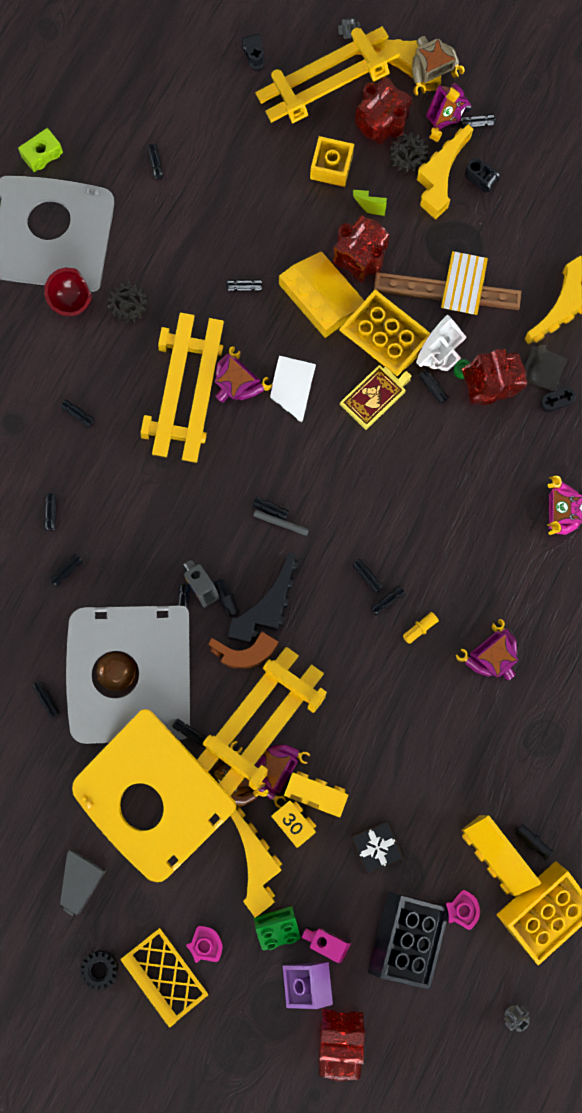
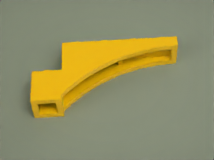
(404, 62)
(436, 172)
(567, 305)
(260, 865)

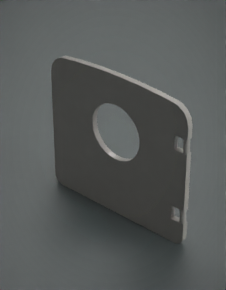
(81, 247)
(162, 659)

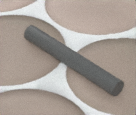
(280, 522)

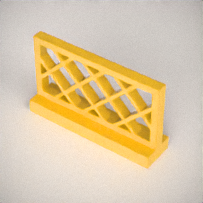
(149, 988)

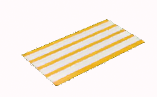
(464, 283)

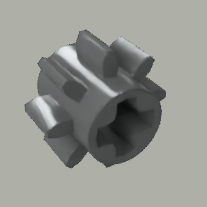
(347, 26)
(516, 1018)

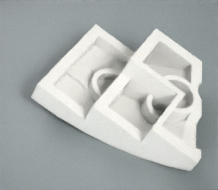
(439, 347)
(292, 385)

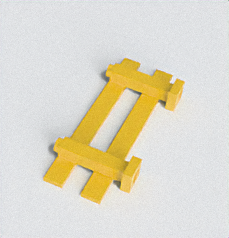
(294, 104)
(181, 345)
(243, 764)

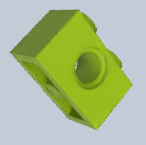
(43, 141)

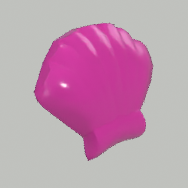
(464, 910)
(206, 945)

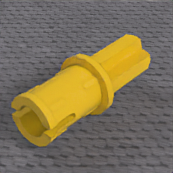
(420, 628)

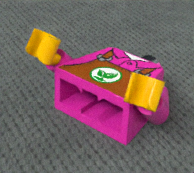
(564, 507)

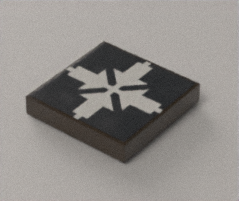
(377, 847)

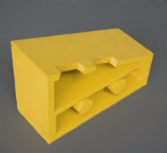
(316, 794)

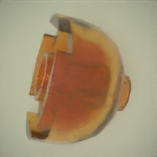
(115, 671)

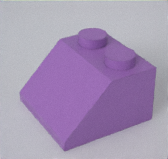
(307, 985)

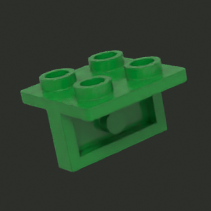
(277, 928)

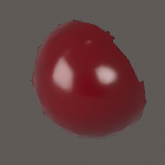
(67, 292)

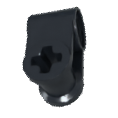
(254, 51)
(482, 175)

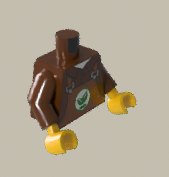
(243, 793)

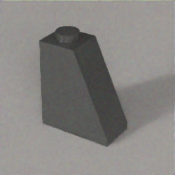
(79, 882)

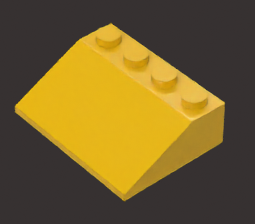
(321, 292)
(386, 333)
(499, 855)
(545, 914)

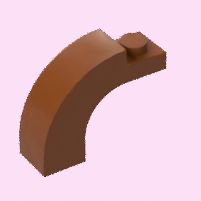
(248, 658)

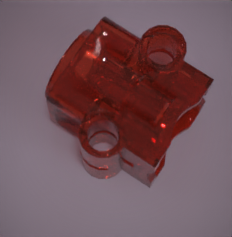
(382, 111)
(361, 247)
(494, 376)
(341, 1045)

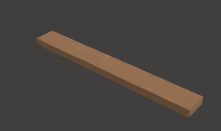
(435, 290)

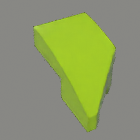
(371, 205)

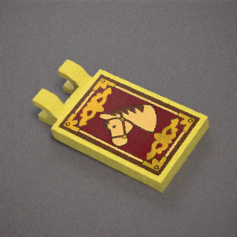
(374, 395)

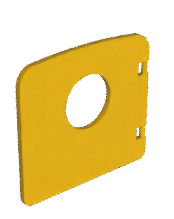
(152, 756)

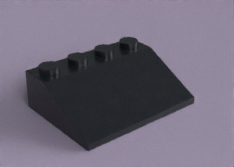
(408, 941)

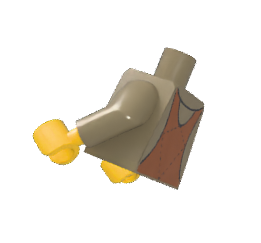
(432, 61)

